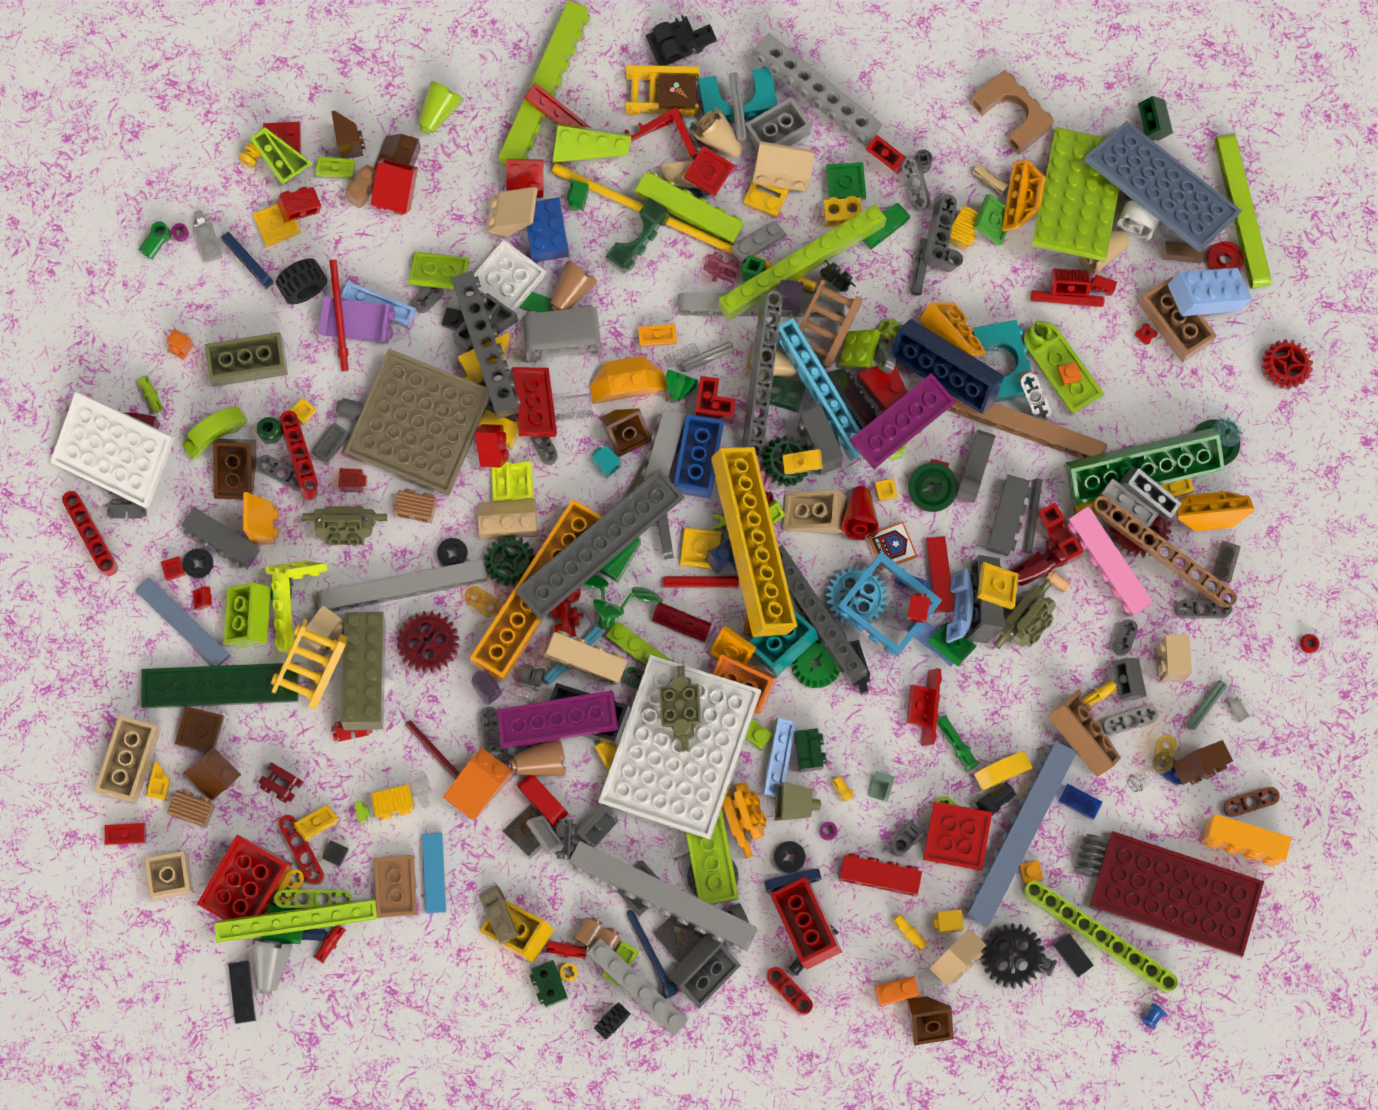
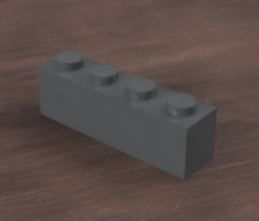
(1008, 515)
(221, 538)

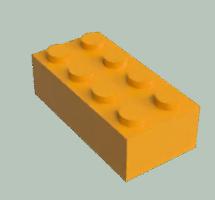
(1246, 840)

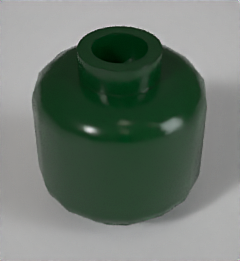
(269, 430)

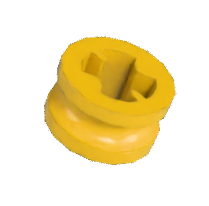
(574, 970)

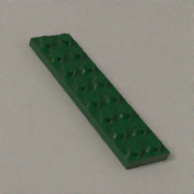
(215, 686)

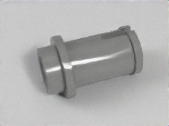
(1238, 709)

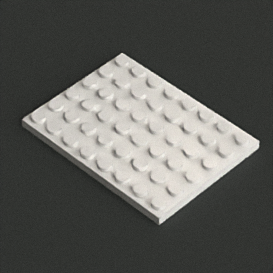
(674, 786)

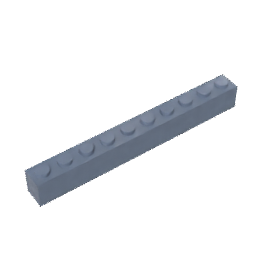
(1021, 834)

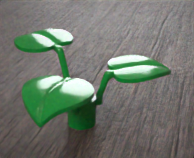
(610, 611)

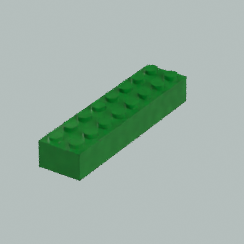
(1161, 460)

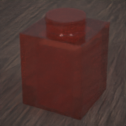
(352, 480)

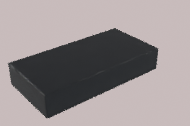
(1073, 955)

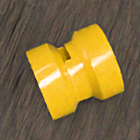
(250, 155)

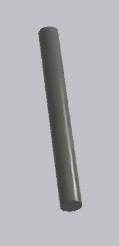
(1033, 515)

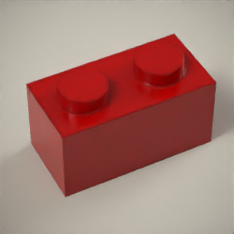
(1103, 285)

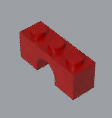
(1055, 526)

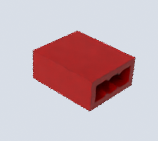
(394, 186)

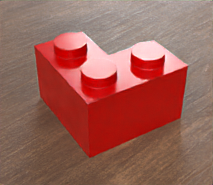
(712, 405)

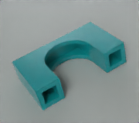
(762, 101)
(1007, 336)

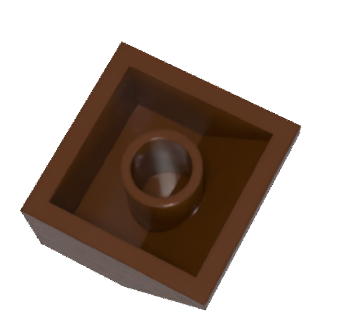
(348, 138)
(400, 149)
(212, 773)

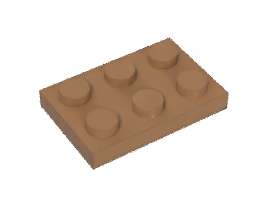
(395, 886)

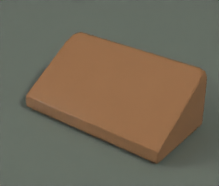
(1182, 252)

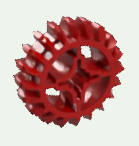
(1272, 362)

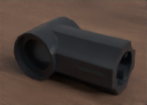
(997, 798)

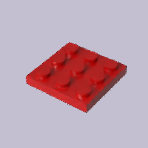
(957, 835)

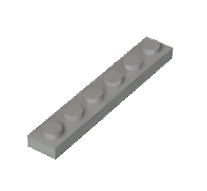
(636, 986)

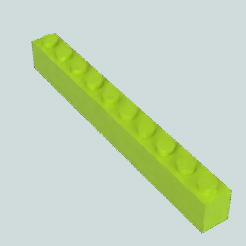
(549, 77)
(803, 261)

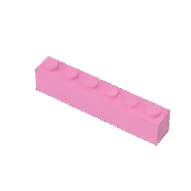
(1110, 562)

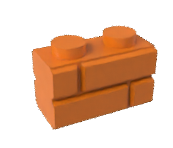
(896, 991)

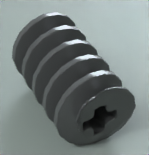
(1089, 855)

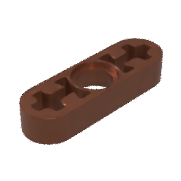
(1266, 803)

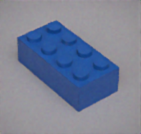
(699, 443)

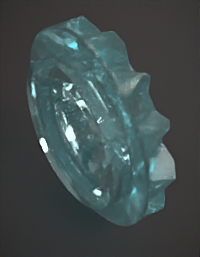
(1235, 434)

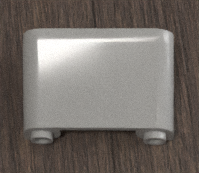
(561, 332)

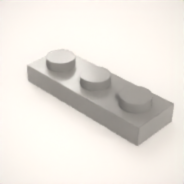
(758, 241)
(1129, 502)

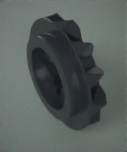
(451, 544)
(198, 554)
(792, 848)

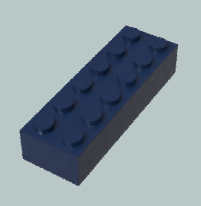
(954, 368)

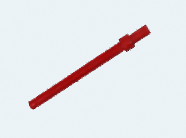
(342, 352)

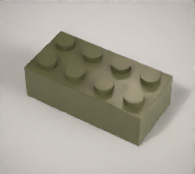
(246, 359)

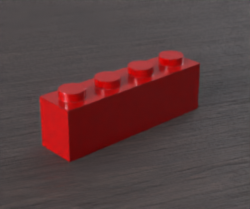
(880, 875)

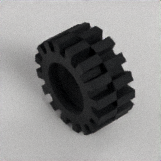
(612, 1020)

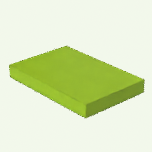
(436, 269)

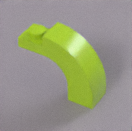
(213, 427)

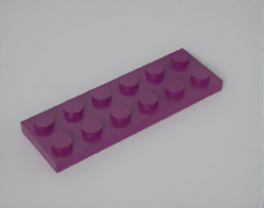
(902, 421)
(557, 719)

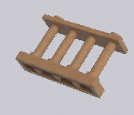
(844, 321)

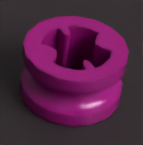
(179, 226)
(826, 825)

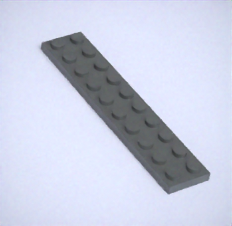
(599, 544)

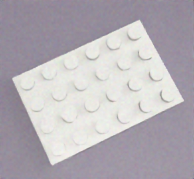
(112, 449)

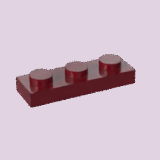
(681, 622)

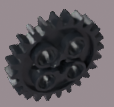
(1031, 955)

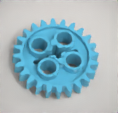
(853, 576)

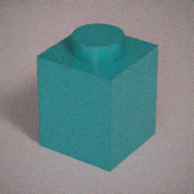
(606, 461)

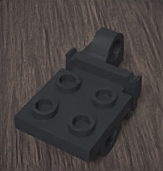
(677, 39)

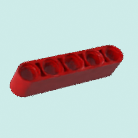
(299, 462)
(83, 527)

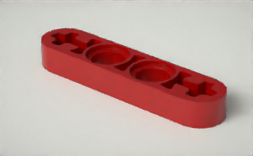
(300, 850)

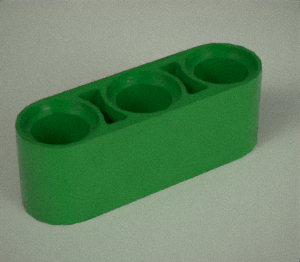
(895, 218)

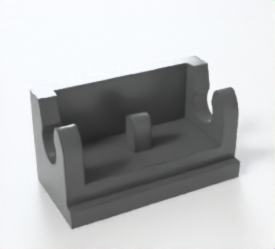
(597, 826)

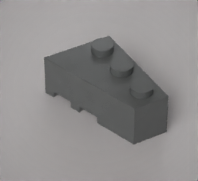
(501, 318)

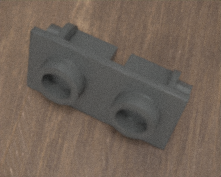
(118, 509)
(567, 831)

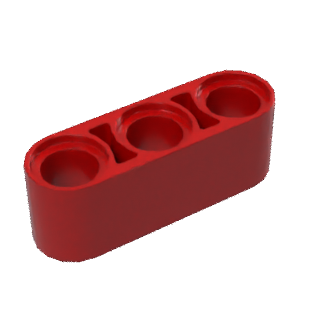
(542, 799)
(796, 998)

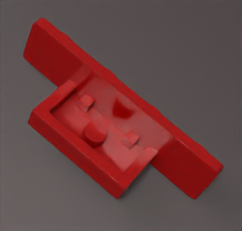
(923, 706)

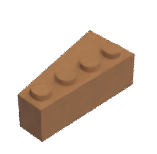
(1084, 733)

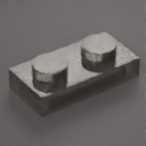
(1226, 561)

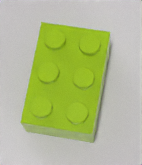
(247, 615)

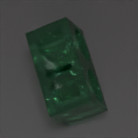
(782, 398)

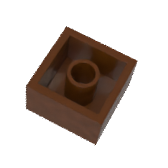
(1203, 763)

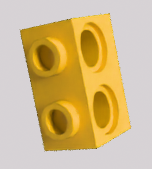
(841, 206)

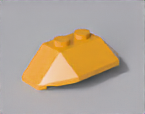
(1023, 194)
(627, 379)
(1214, 510)

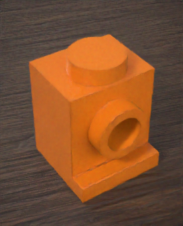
(179, 344)

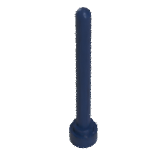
(668, 987)

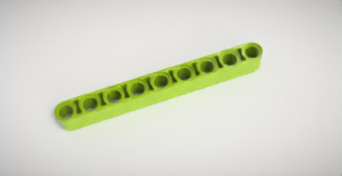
(1246, 223)
(1110, 938)

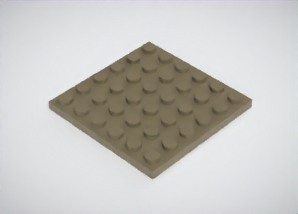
(418, 422)

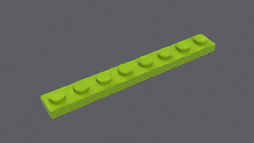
(295, 920)

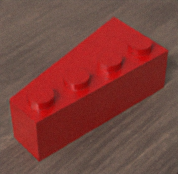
(882, 386)

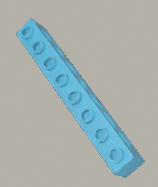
(819, 385)

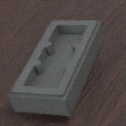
(330, 443)

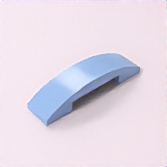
(963, 608)

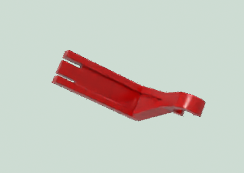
(665, 120)

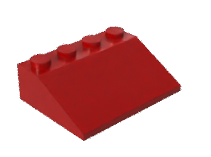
(244, 881)

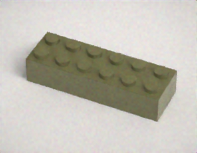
(363, 671)

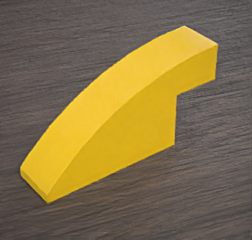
(470, 363)

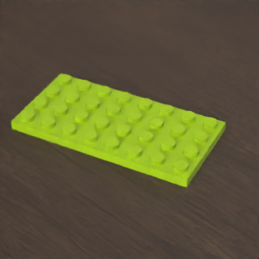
(1075, 200)

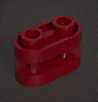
(268, 784)

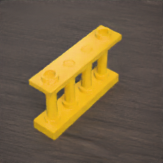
(647, 72)
(328, 662)

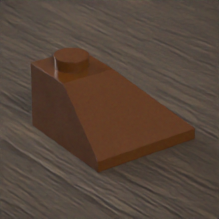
(625, 430)
(930, 1020)

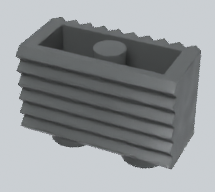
(1129, 679)

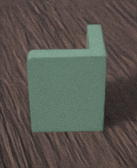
(881, 786)

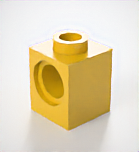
(948, 921)

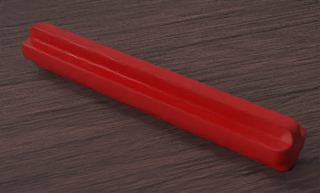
(1046, 296)
(701, 581)

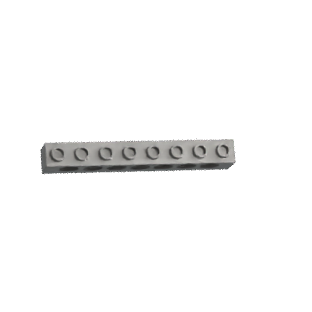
(813, 80)

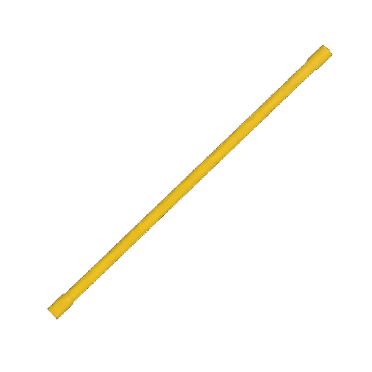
(567, 174)

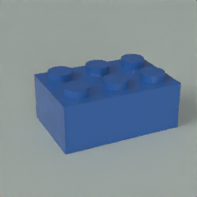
(547, 231)

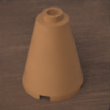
(571, 287)
(540, 760)

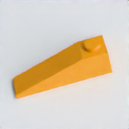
(950, 323)

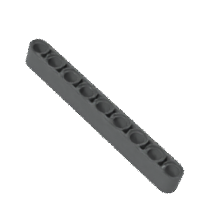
(767, 366)

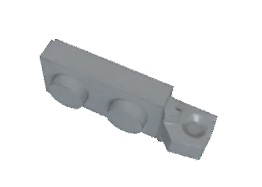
(206, 238)

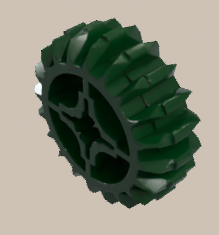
(786, 445)
(503, 564)

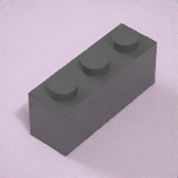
(1151, 493)

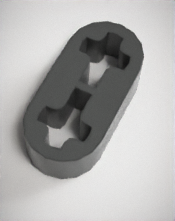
(431, 300)
(1121, 635)

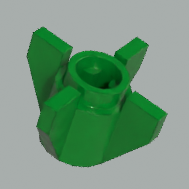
(679, 385)

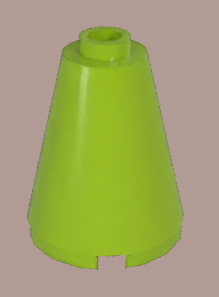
(437, 107)

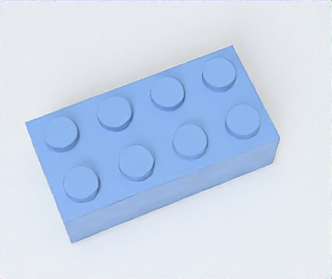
(1209, 291)

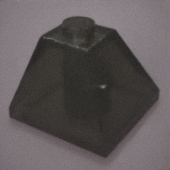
(521, 834)

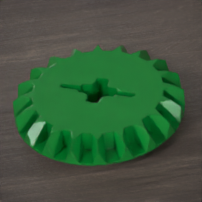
(820, 675)

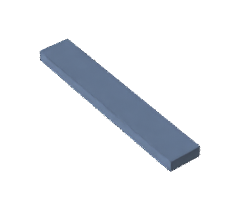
(182, 622)

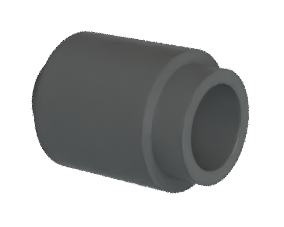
(349, 409)

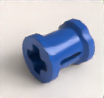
(1153, 1016)

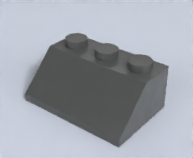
(704, 970)

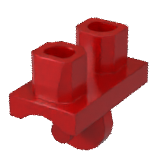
(569, 617)

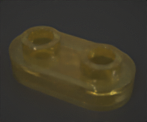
(483, 601)
(1164, 754)

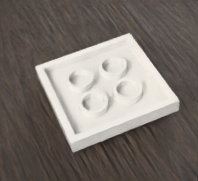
(509, 276)

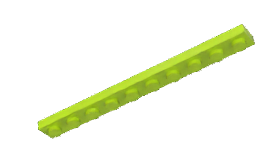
(641, 652)

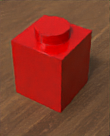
(918, 608)

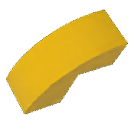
(1003, 770)

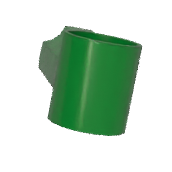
(153, 241)

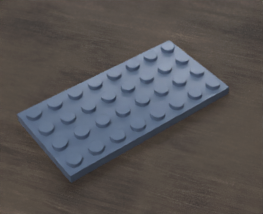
(1163, 186)

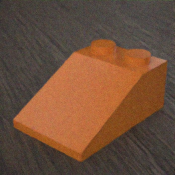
(748, 675)
(478, 784)

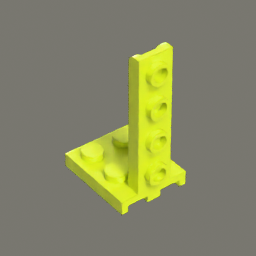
(282, 599)

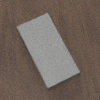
(545, 834)

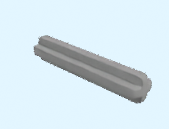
(707, 356)

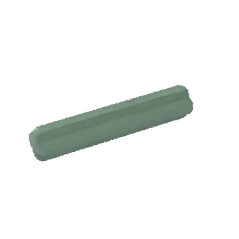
(1206, 705)

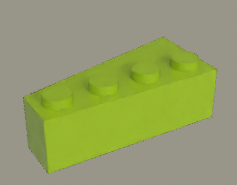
(588, 143)

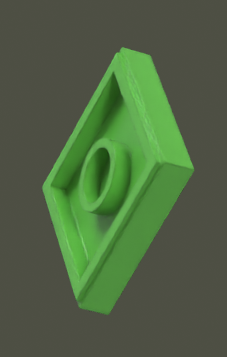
(990, 219)

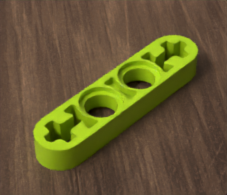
(313, 895)

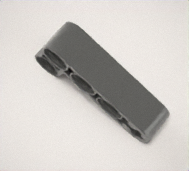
(943, 231)
(975, 466)

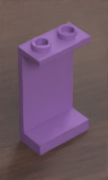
(360, 320)

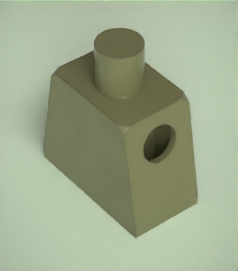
(794, 802)

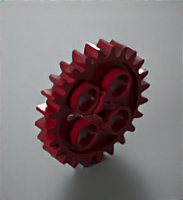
(1159, 525)
(442, 652)

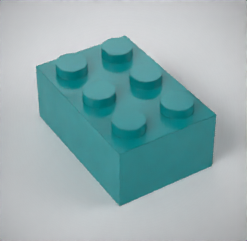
(780, 651)

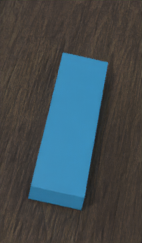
(434, 873)

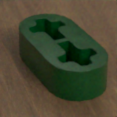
(638, 673)

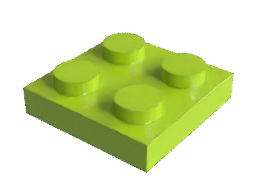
(859, 348)

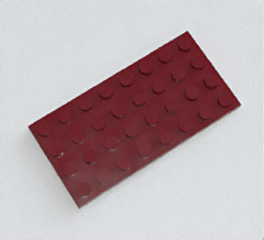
(1176, 894)

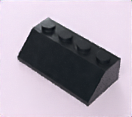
(853, 397)

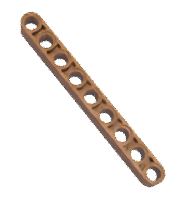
(1033, 429)
(1173, 552)

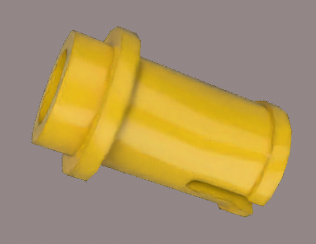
(842, 788)

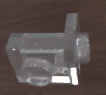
(677, 843)

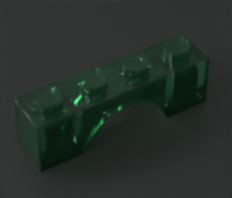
(624, 254)

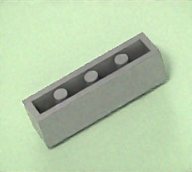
(665, 443)

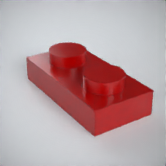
(125, 834)

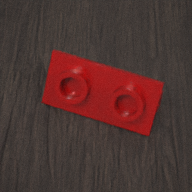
(342, 735)

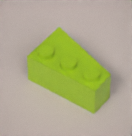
(280, 156)

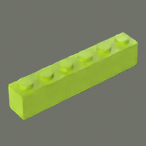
(689, 208)

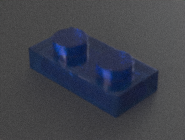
(1080, 801)

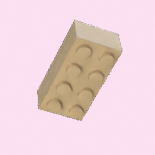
(585, 658)
(127, 759)

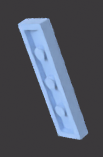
(403, 312)
(778, 755)

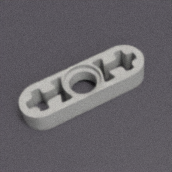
(1029, 390)
(1145, 721)

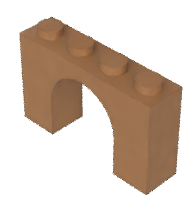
(1004, 89)

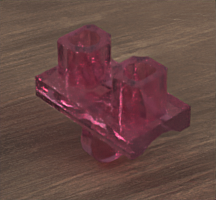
(721, 269)

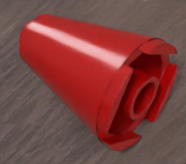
(860, 515)

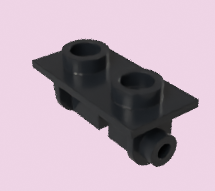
(842, 280)

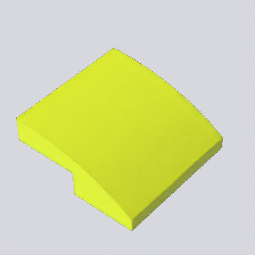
(513, 482)

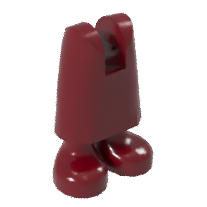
(1039, 564)

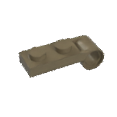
(498, 914)

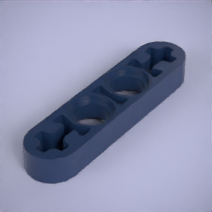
(247, 260)

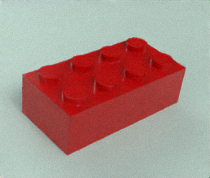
(806, 923)

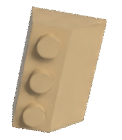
(783, 166)
(507, 518)

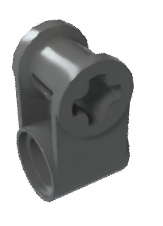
(908, 836)

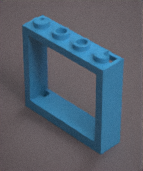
(862, 624)

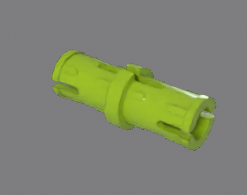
(150, 394)

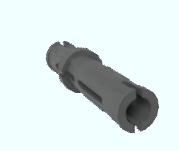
(920, 270)

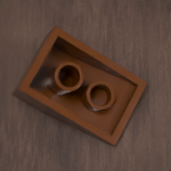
(234, 467)

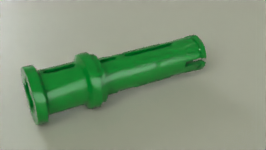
(962, 751)

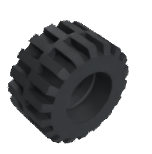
(301, 281)

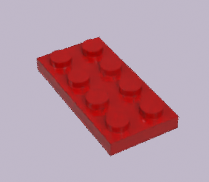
(536, 410)

